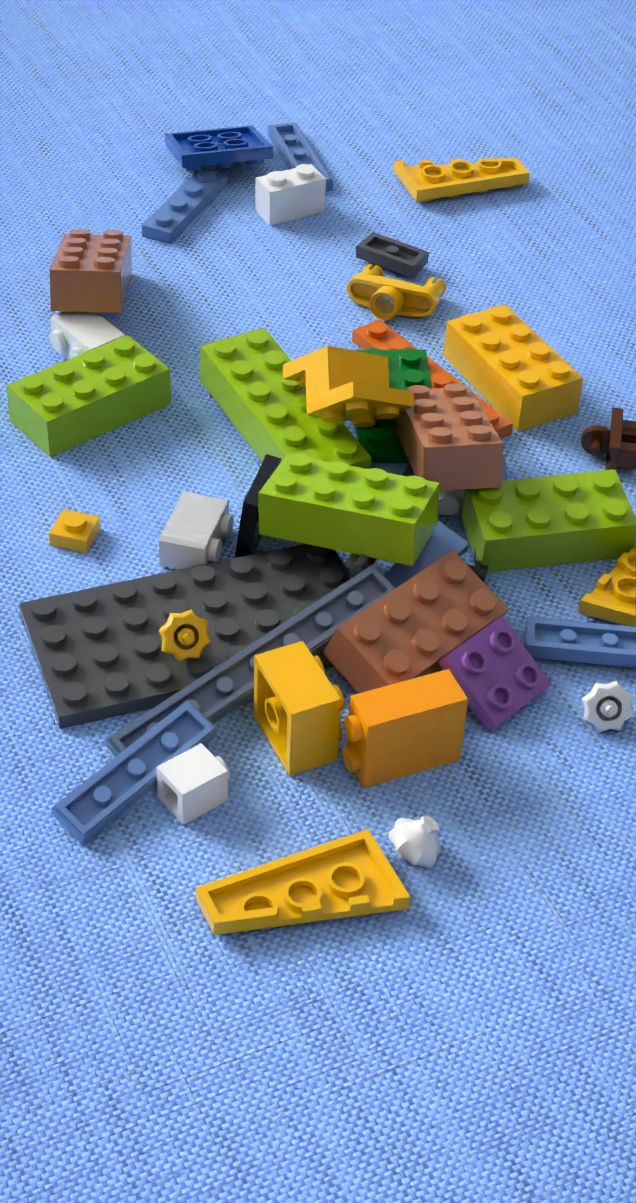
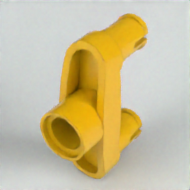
(408, 298)

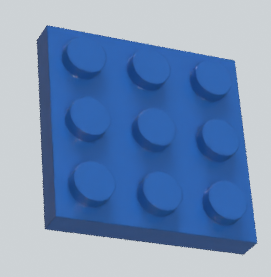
(219, 147)

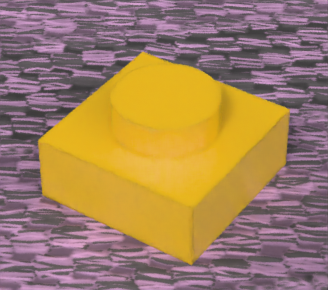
(74, 531)

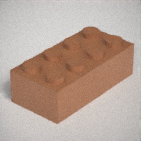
(91, 272)
(450, 439)
(414, 626)

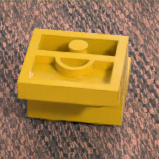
(347, 386)

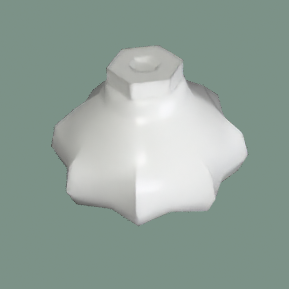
(607, 706)
(416, 840)

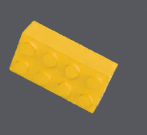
(512, 367)

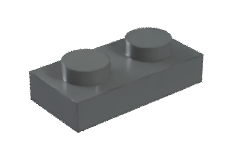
(392, 254)

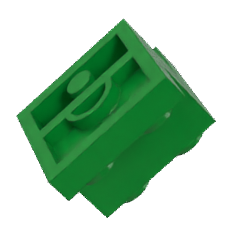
(406, 369)

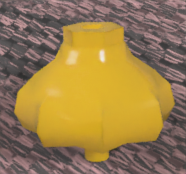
(184, 635)

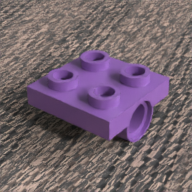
(495, 673)

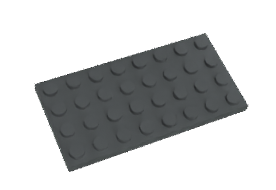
(104, 644)

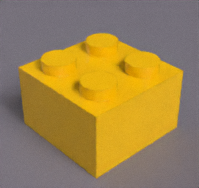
(297, 707)

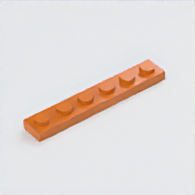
(382, 337)

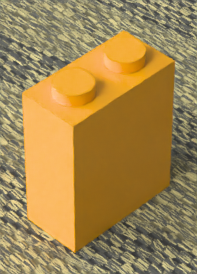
(405, 728)

